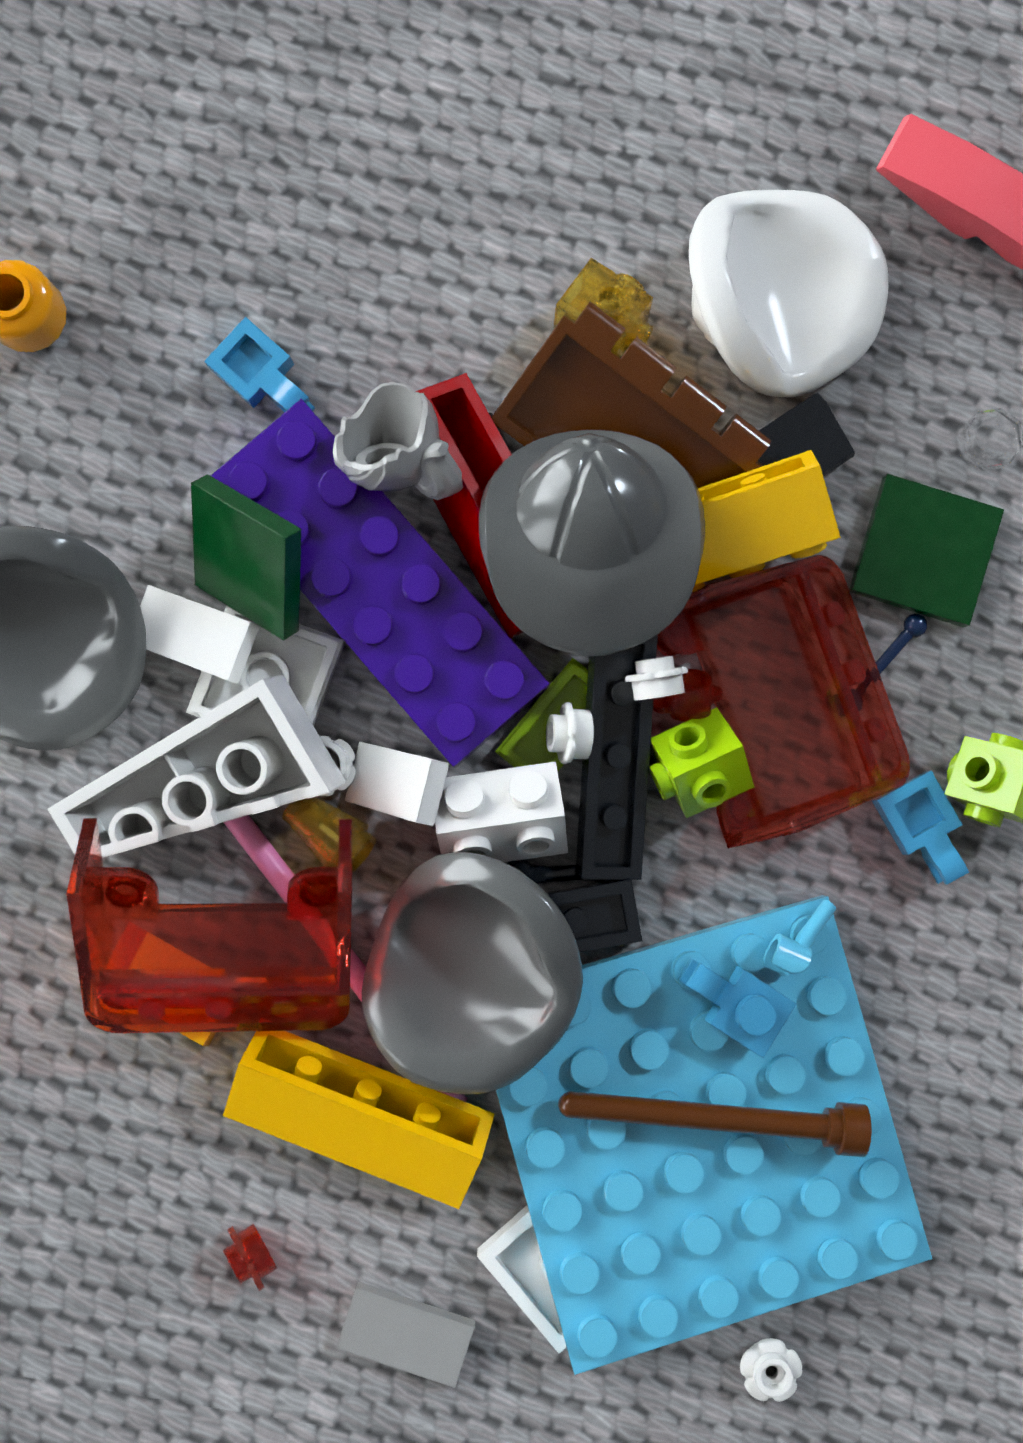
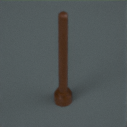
(843, 1128)

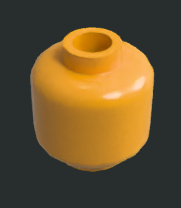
(29, 308)

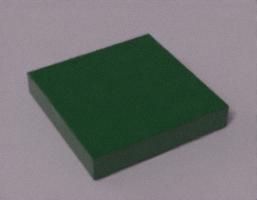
(926, 550)
(246, 556)

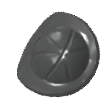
(592, 540)
(65, 639)
(470, 975)

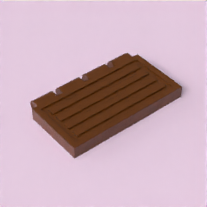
(588, 386)

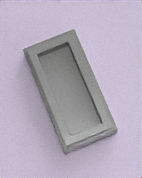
(406, 1334)

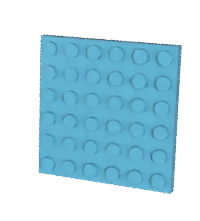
(695, 1227)

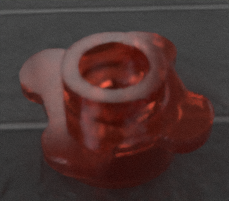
(695, 701)
(249, 1256)

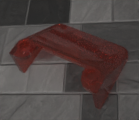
(794, 694)

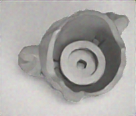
(396, 445)

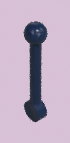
(914, 626)

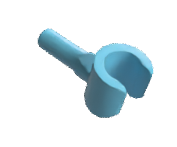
(792, 956)

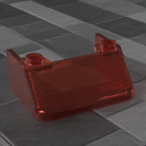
(210, 963)

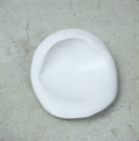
(786, 287)

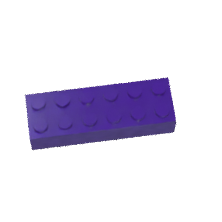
(387, 589)

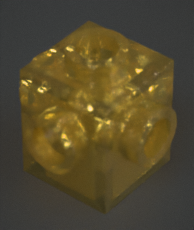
(616, 295)

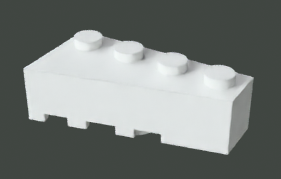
(218, 768)

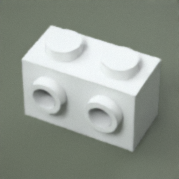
(503, 813)

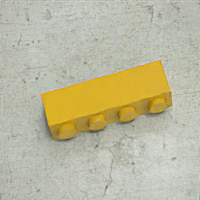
(765, 517)
(359, 1115)

